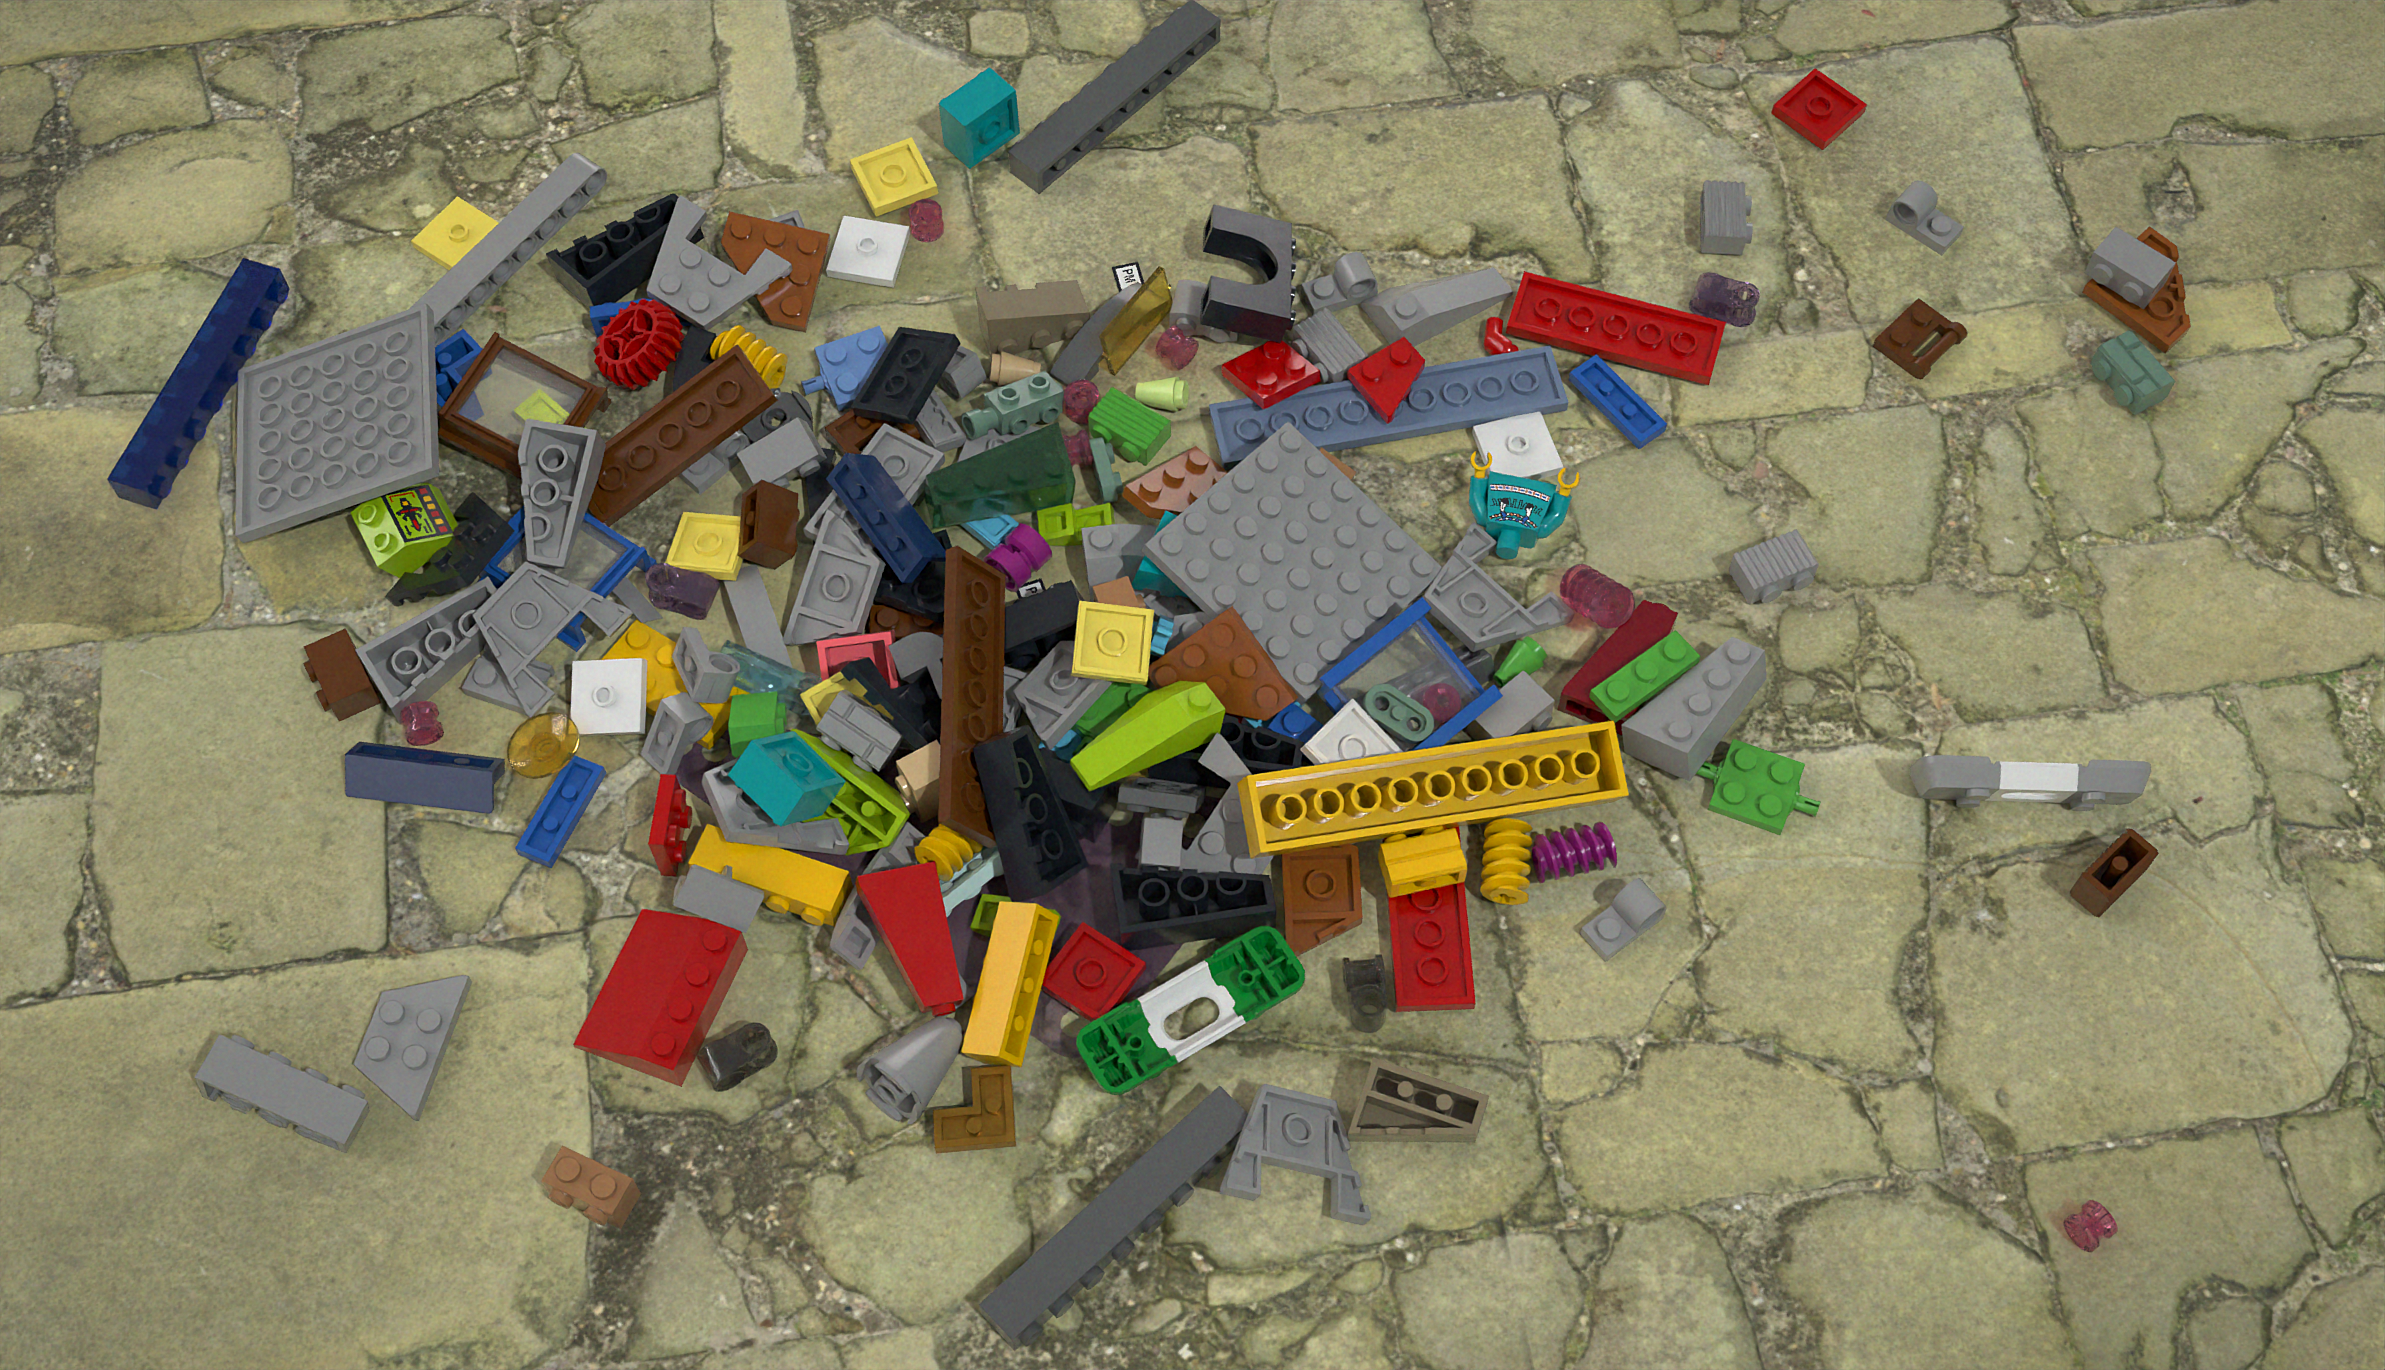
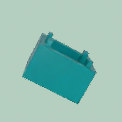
(979, 117)
(786, 778)

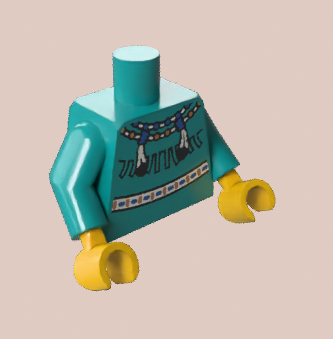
(1517, 508)

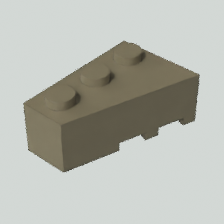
(1030, 317)
(1414, 1108)

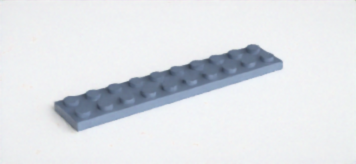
(1439, 401)

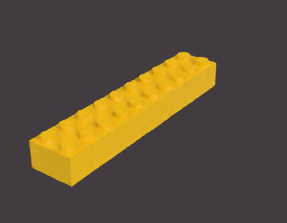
(1431, 789)

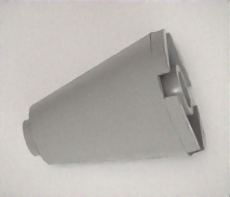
(911, 1068)

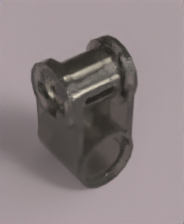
(1366, 985)
(734, 1058)

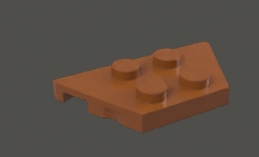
(1320, 895)

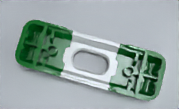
(1239, 977)

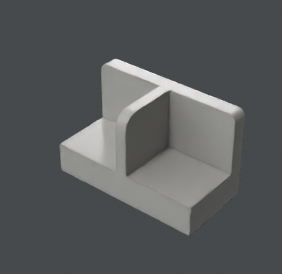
(718, 897)

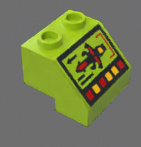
(405, 527)

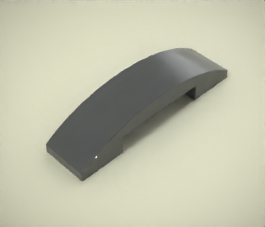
(1085, 351)

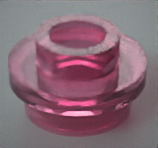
(1442, 713)

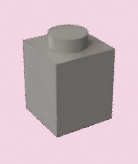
(1161, 842)

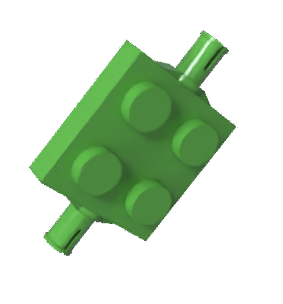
(1107, 709)
(1757, 787)

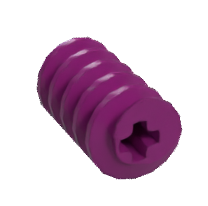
(1572, 850)

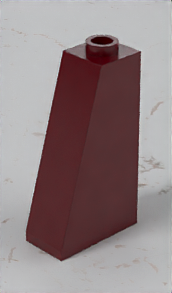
(1644, 629)

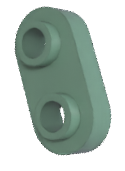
(1107, 481)
(1399, 710)

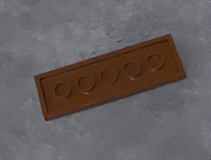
(678, 433)

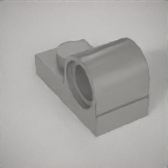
(1916, 215)
(1347, 287)
(962, 374)
(715, 463)
(705, 673)
(673, 728)
(1629, 916)

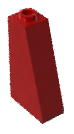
(914, 926)

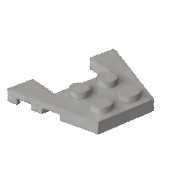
(697, 282)
(1480, 609)
(529, 616)
(748, 823)
(1223, 838)
(1297, 1135)

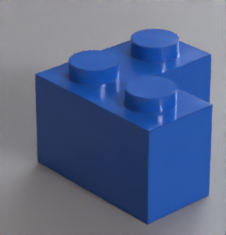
(452, 362)

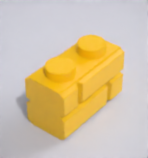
(1422, 861)

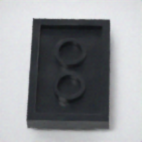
(905, 375)

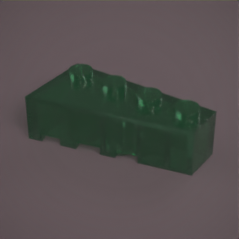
(1004, 480)

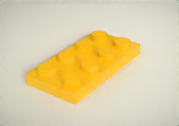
(663, 675)

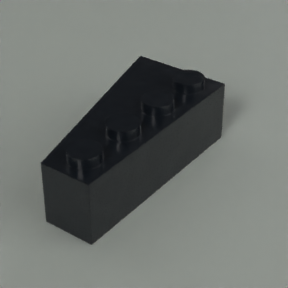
(617, 259)
(1039, 624)
(1257, 748)
(1086, 809)
(1027, 815)
(1187, 906)

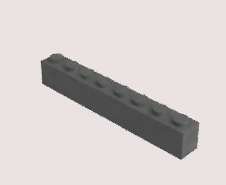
(1114, 96)
(1115, 1220)

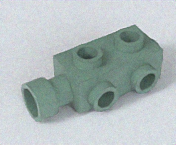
(1016, 407)

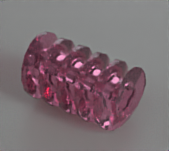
(1596, 596)

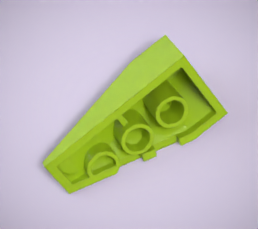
(1151, 732)

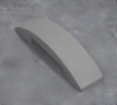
(756, 615)
(855, 931)

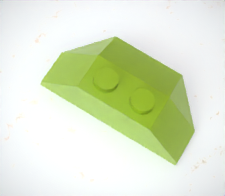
(865, 805)

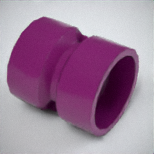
(1022, 553)

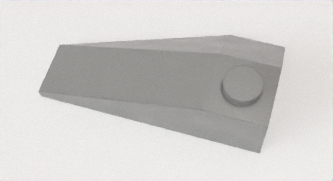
(1114, 553)

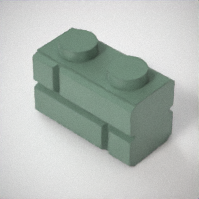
(2131, 372)

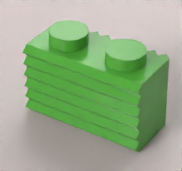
(1129, 426)
(754, 718)

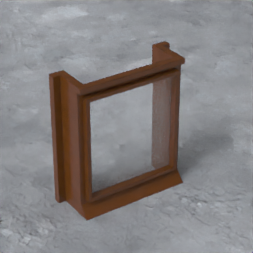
(503, 391)

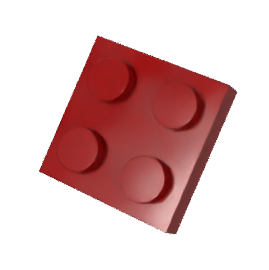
(1819, 109)
(1270, 373)
(668, 825)
(1092, 973)

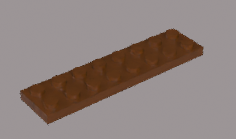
(970, 688)

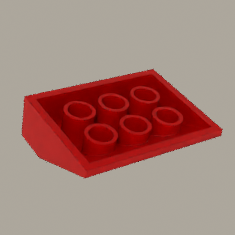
(663, 994)

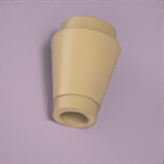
(1009, 368)

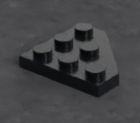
(922, 596)

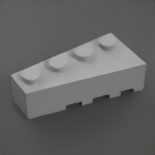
(428, 649)
(1697, 710)
(282, 1092)

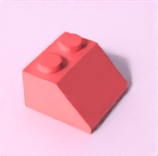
(838, 652)

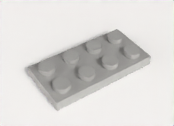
(906, 463)

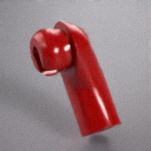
(1494, 341)

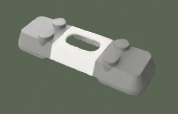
(1977, 779)

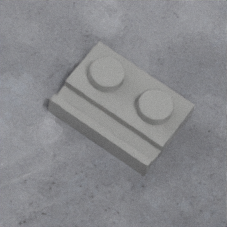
(491, 684)

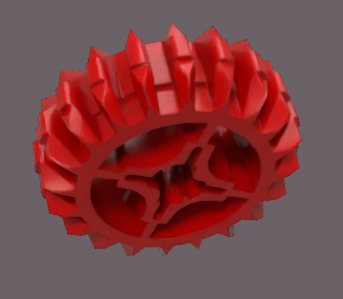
(638, 344)

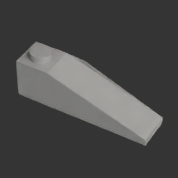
(1434, 305)
(557, 485)

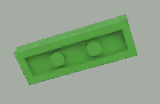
(1644, 676)

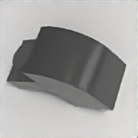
(919, 658)

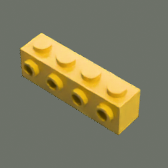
(788, 879)
(1010, 984)

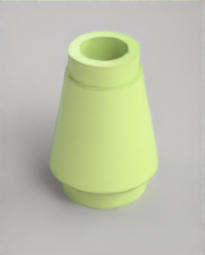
(1164, 393)

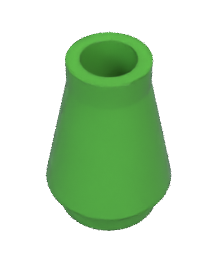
(1525, 656)

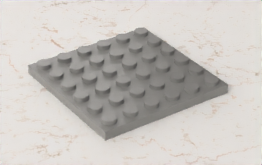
(336, 423)
(1295, 557)

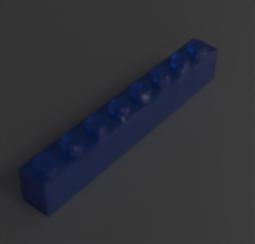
(199, 384)

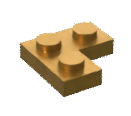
(984, 1125)

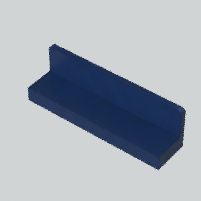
(885, 515)
(422, 777)

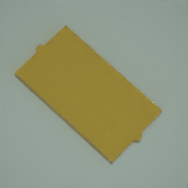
(1136, 321)

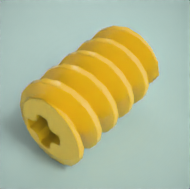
(763, 357)
(947, 849)
(1505, 861)

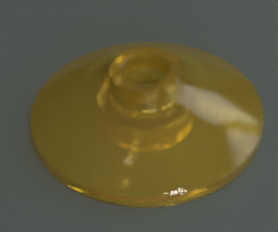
(543, 745)

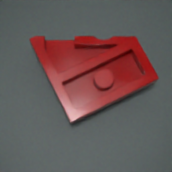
(1388, 376)

